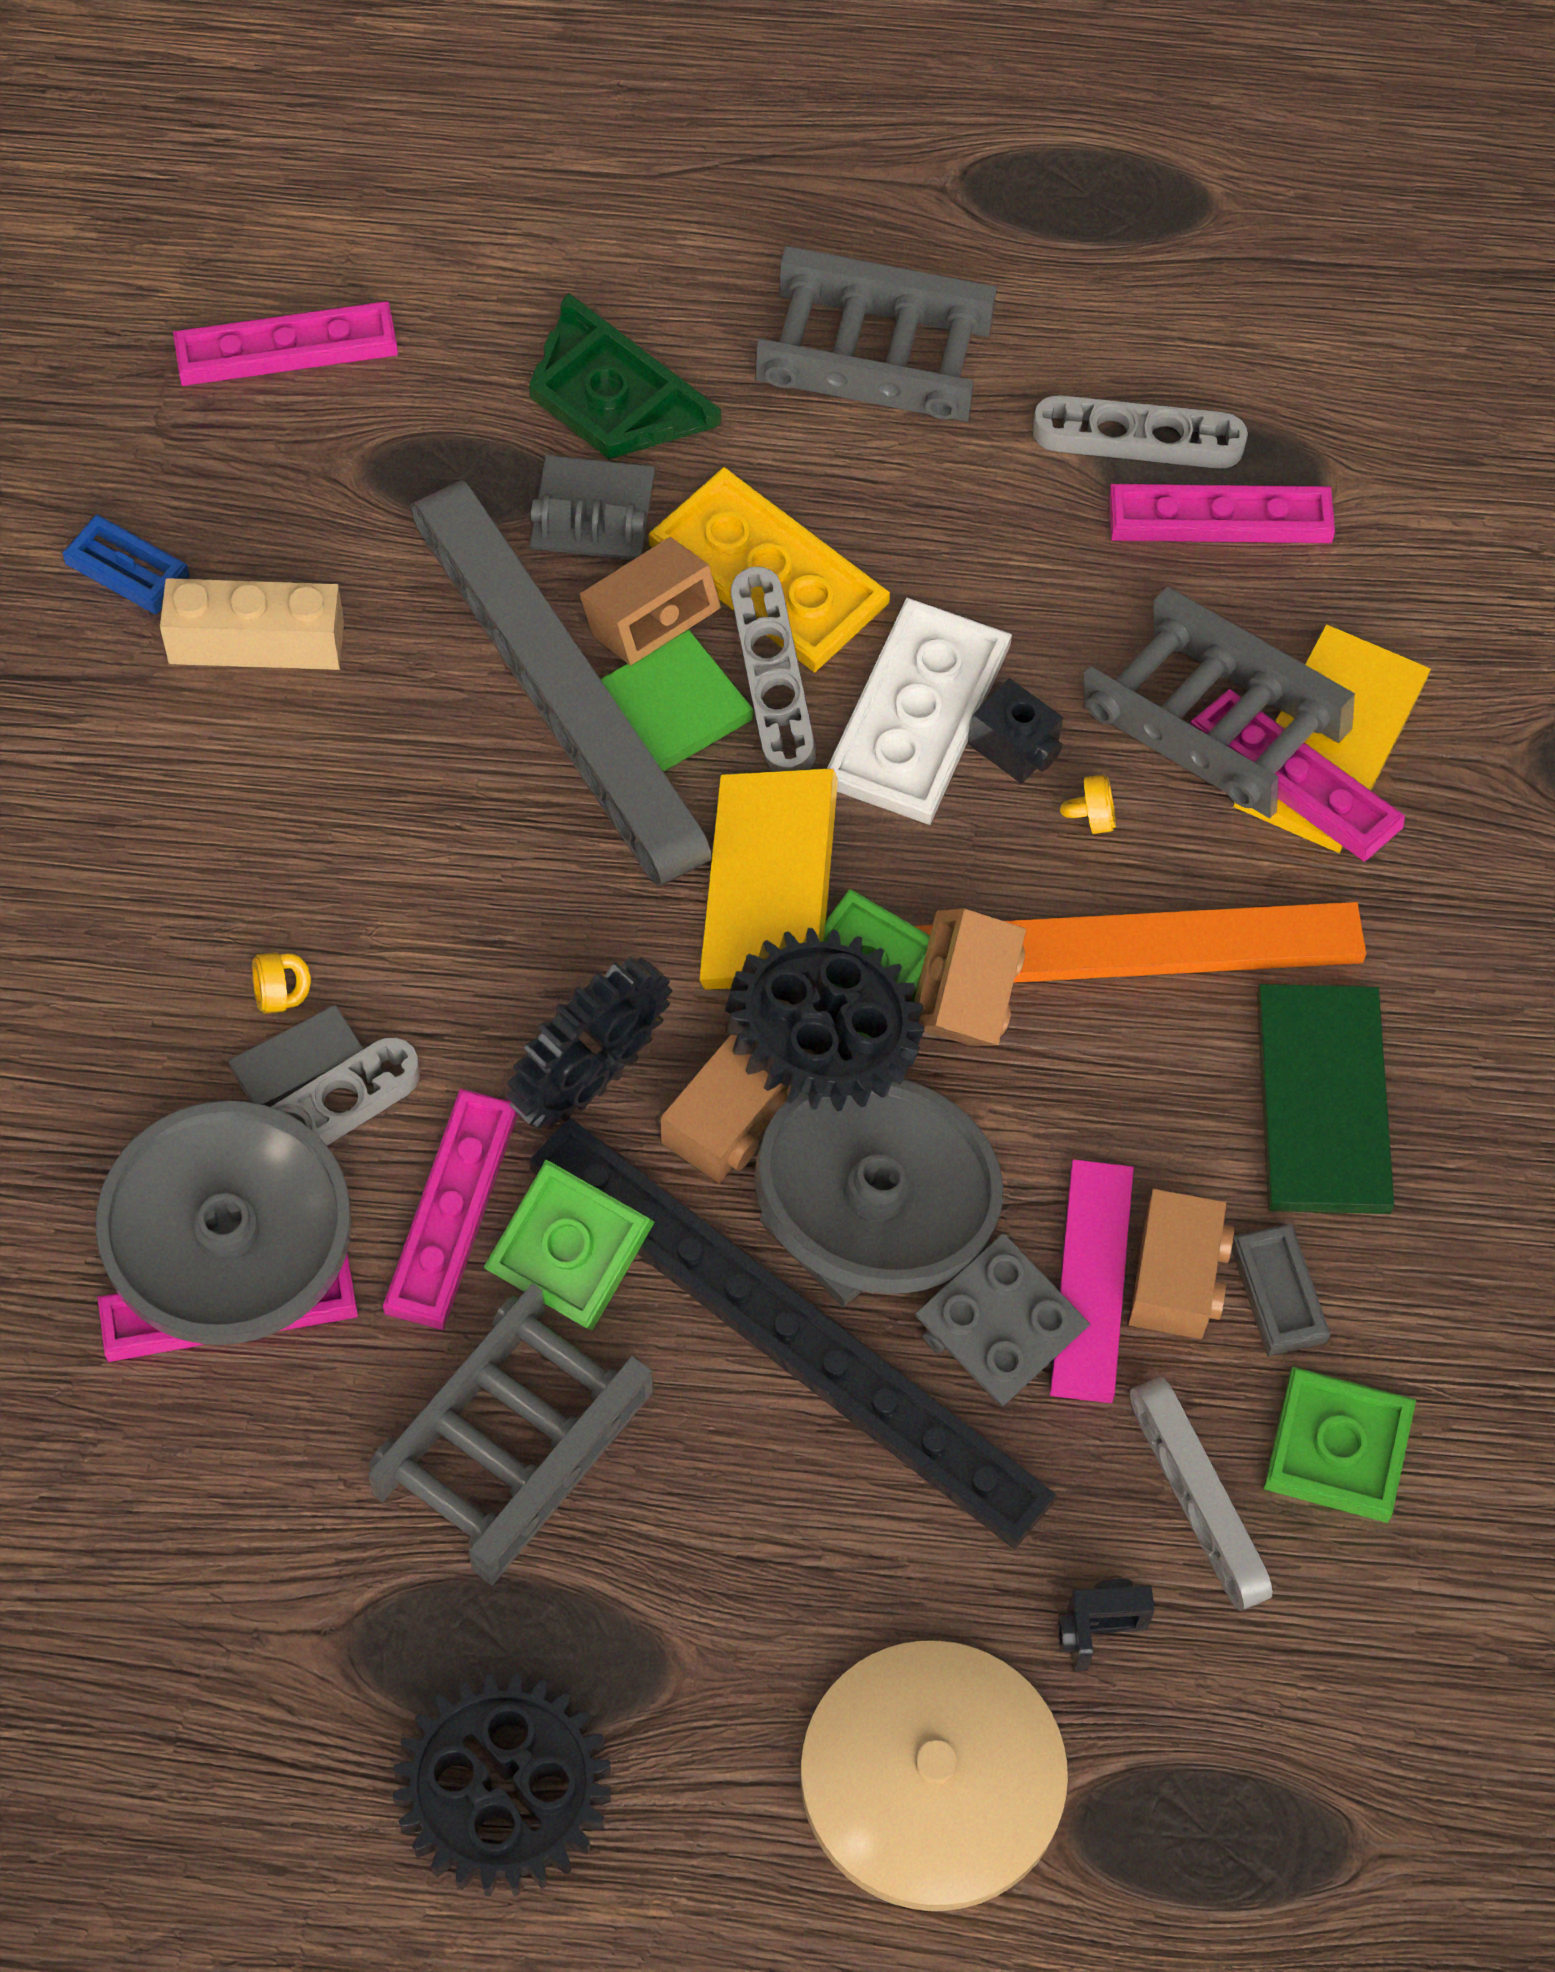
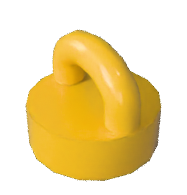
(1095, 804)
(270, 981)

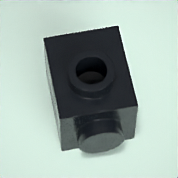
(1016, 731)

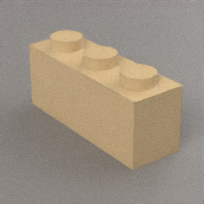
(252, 624)

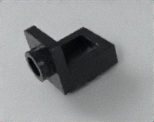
(1106, 1609)

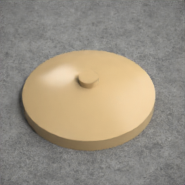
(933, 1775)

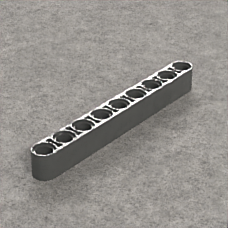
(561, 684)

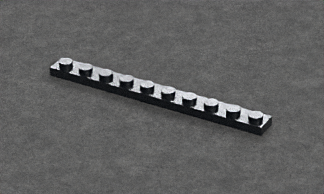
(811, 1345)

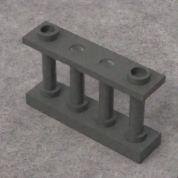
(884, 292)
(1224, 653)
(533, 1488)

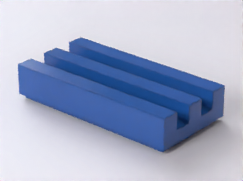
(114, 580)

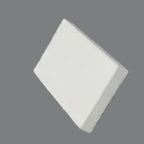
(918, 710)

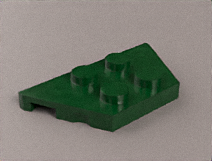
(613, 388)

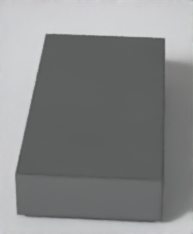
(294, 1057)
(1280, 1290)

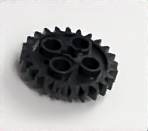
(824, 1019)
(563, 1071)
(453, 1818)

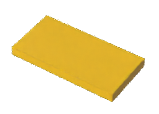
(741, 529)
(1384, 697)
(767, 866)

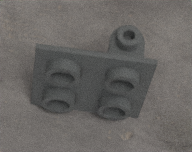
(592, 507)
(1001, 1320)

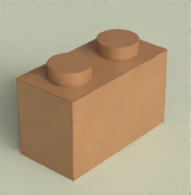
(650, 600)
(969, 976)
(721, 1114)
(1179, 1264)

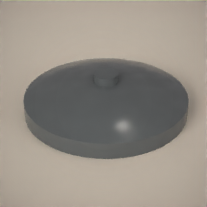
(881, 1190)
(223, 1222)

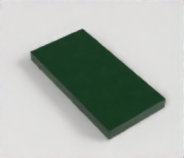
(1324, 1099)

